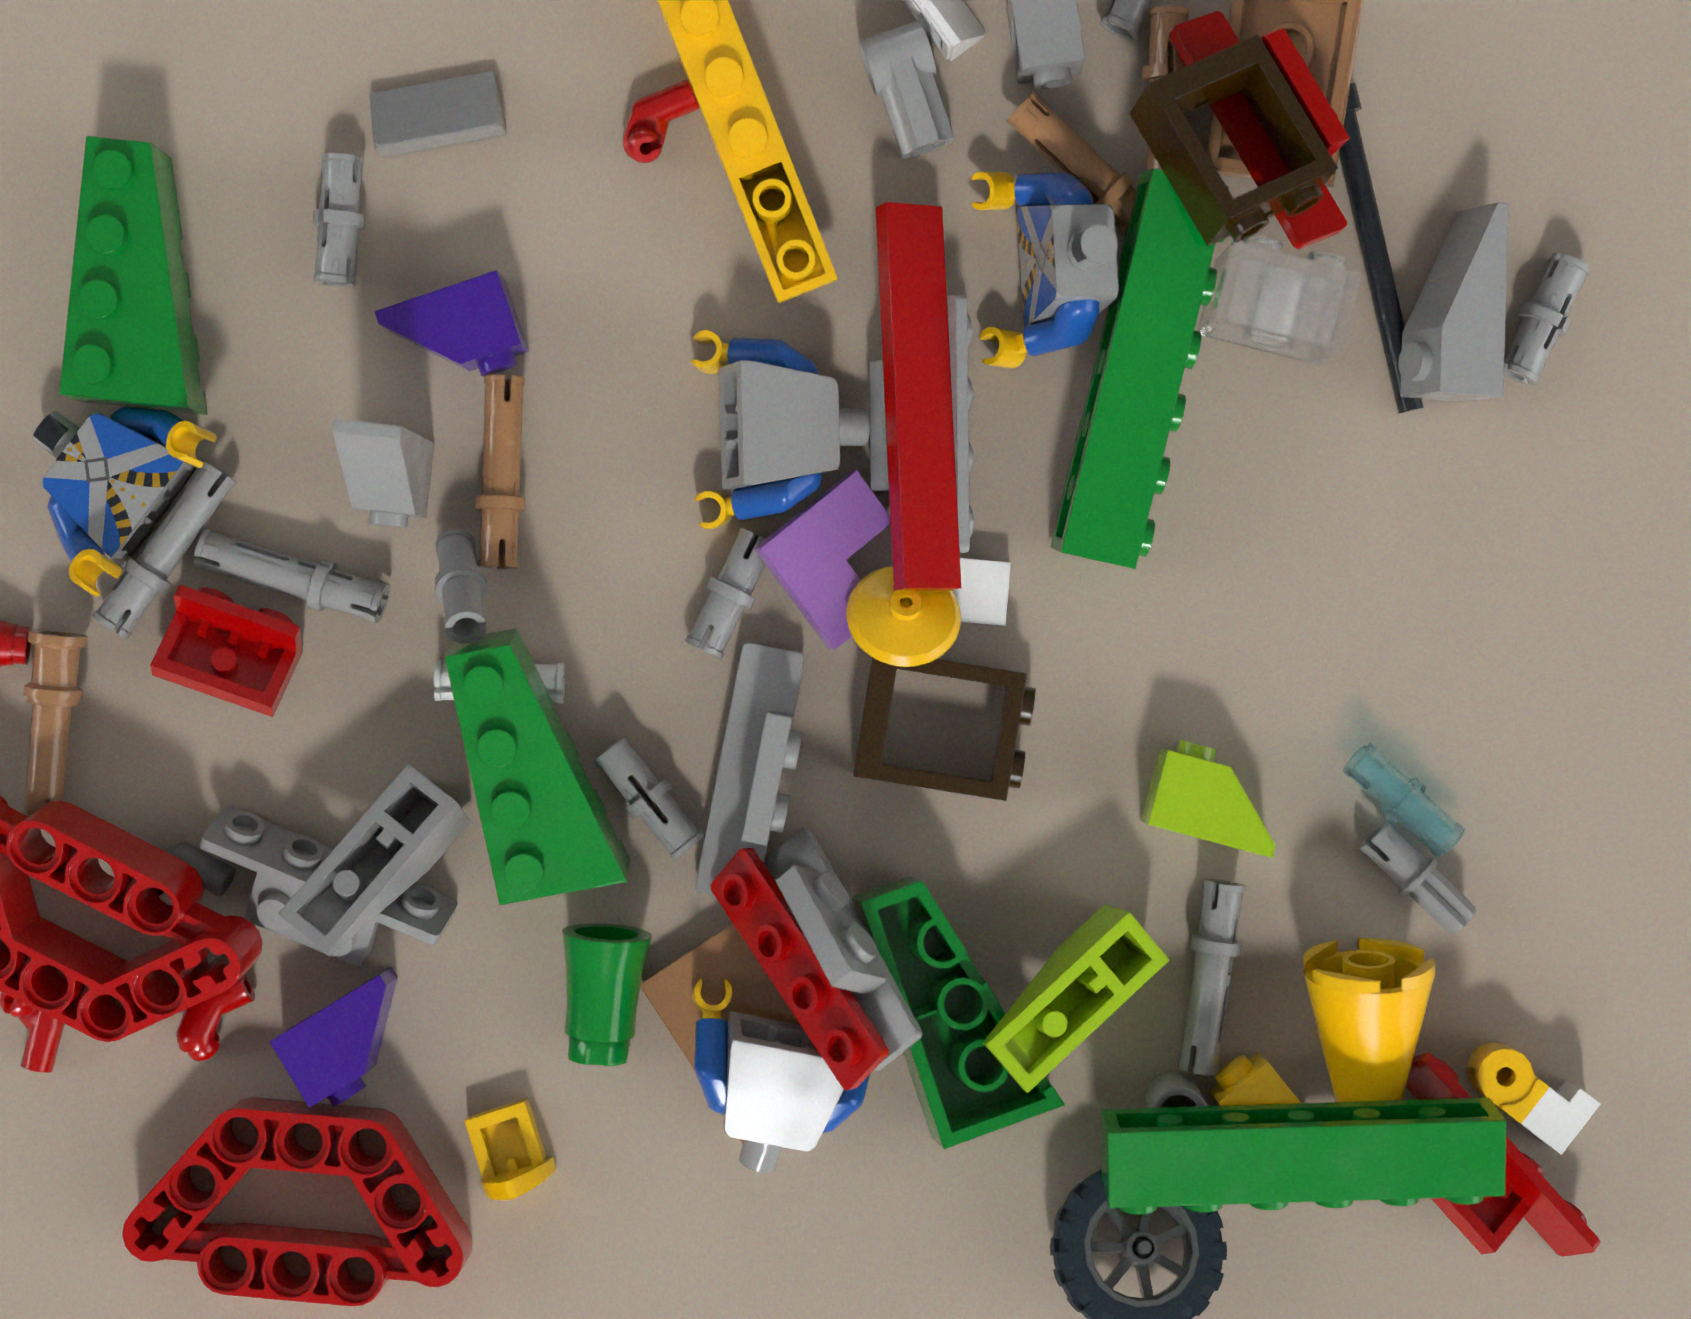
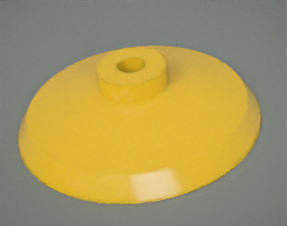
(901, 625)

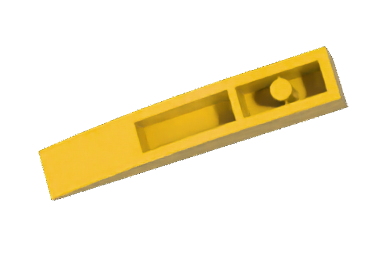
(749, 145)

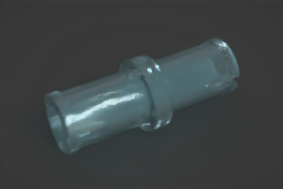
(1403, 800)

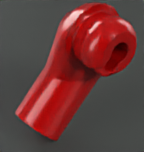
(651, 118)
(42, 1038)

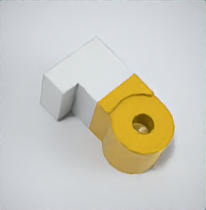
(1512, 1086)

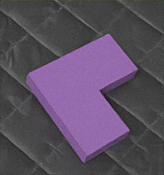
(813, 549)

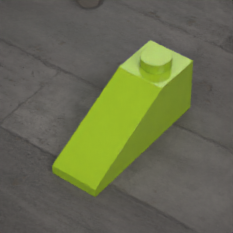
(1074, 994)

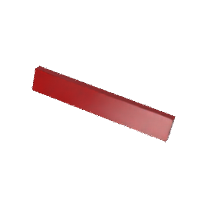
(918, 397)

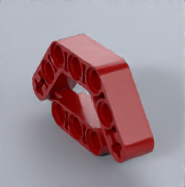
(127, 897)
(266, 1276)

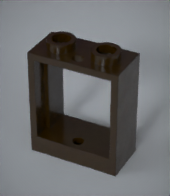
(1189, 169)
(1008, 761)

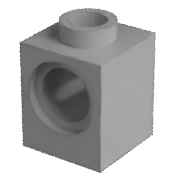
(1046, 41)

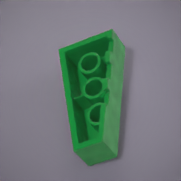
(128, 287)
(531, 792)

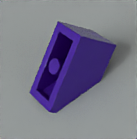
(462, 323)
(338, 1042)

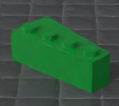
(952, 1070)

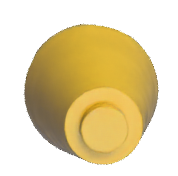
(1368, 1013)

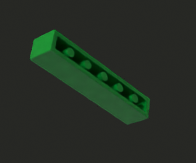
(1137, 381)
(1303, 1154)

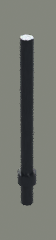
(1374, 248)

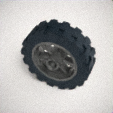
(1096, 1298)

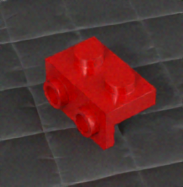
(228, 649)

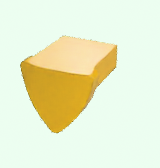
(508, 1150)

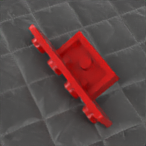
(1212, 34)
(772, 933)
(1526, 1189)

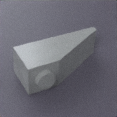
(1458, 324)
(384, 470)
(376, 860)

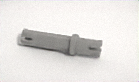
(163, 550)
(316, 583)
(1211, 978)

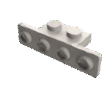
(962, 394)
(752, 759)
(287, 861)
(841, 939)

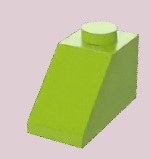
(1203, 801)

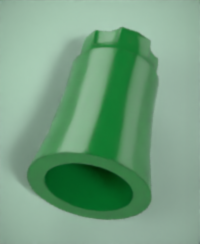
(602, 990)

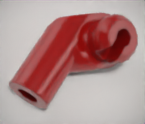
(199, 1023)

